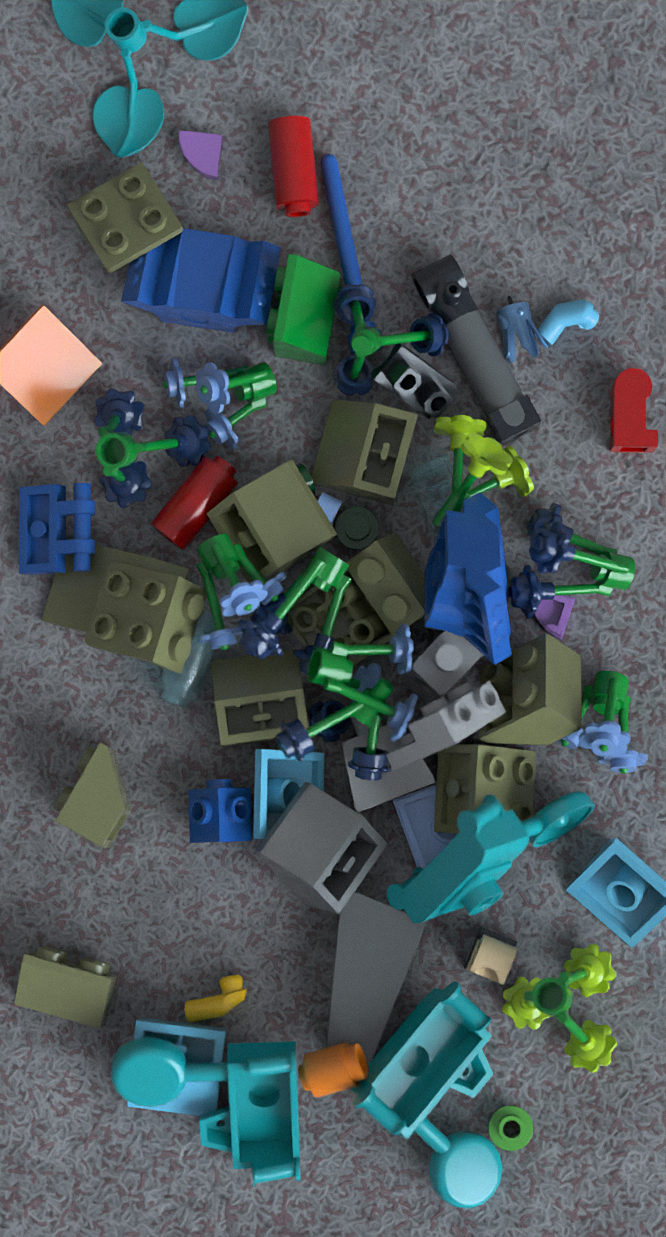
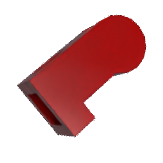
(628, 413)

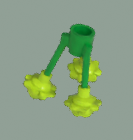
(550, 997)

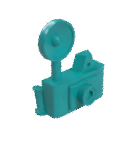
(481, 854)
(414, 1074)
(263, 1098)

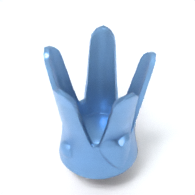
(517, 319)

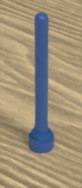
(342, 229)

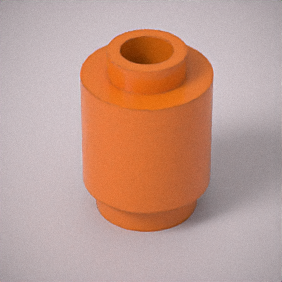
(333, 1069)

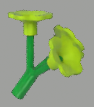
(485, 455)

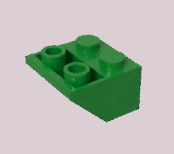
(306, 310)

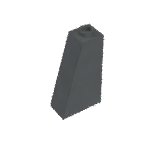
(369, 969)

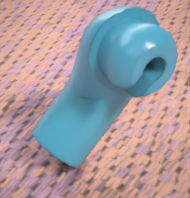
(567, 314)

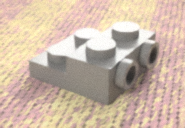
(447, 722)

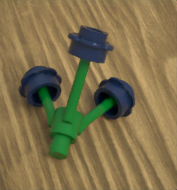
(355, 307)
(333, 719)

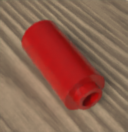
(293, 165)
(187, 508)

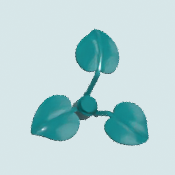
(133, 117)

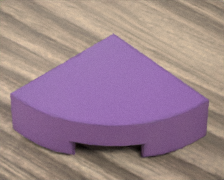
(202, 152)
(554, 614)

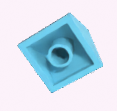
(278, 782)
(621, 892)

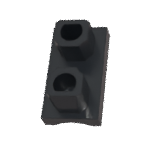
(415, 381)

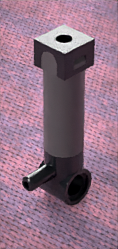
(503, 402)

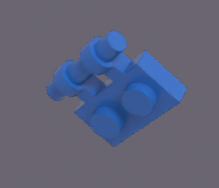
(43, 529)

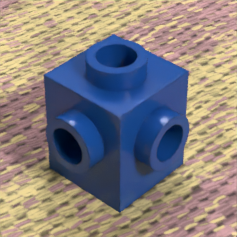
(220, 813)

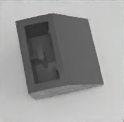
(321, 849)

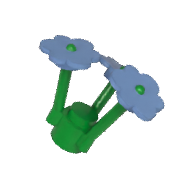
(334, 671)

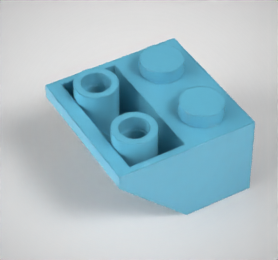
(198, 1045)

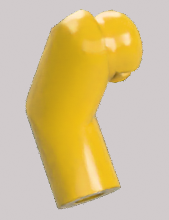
(217, 1005)

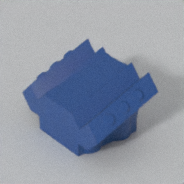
(205, 280)
(469, 579)

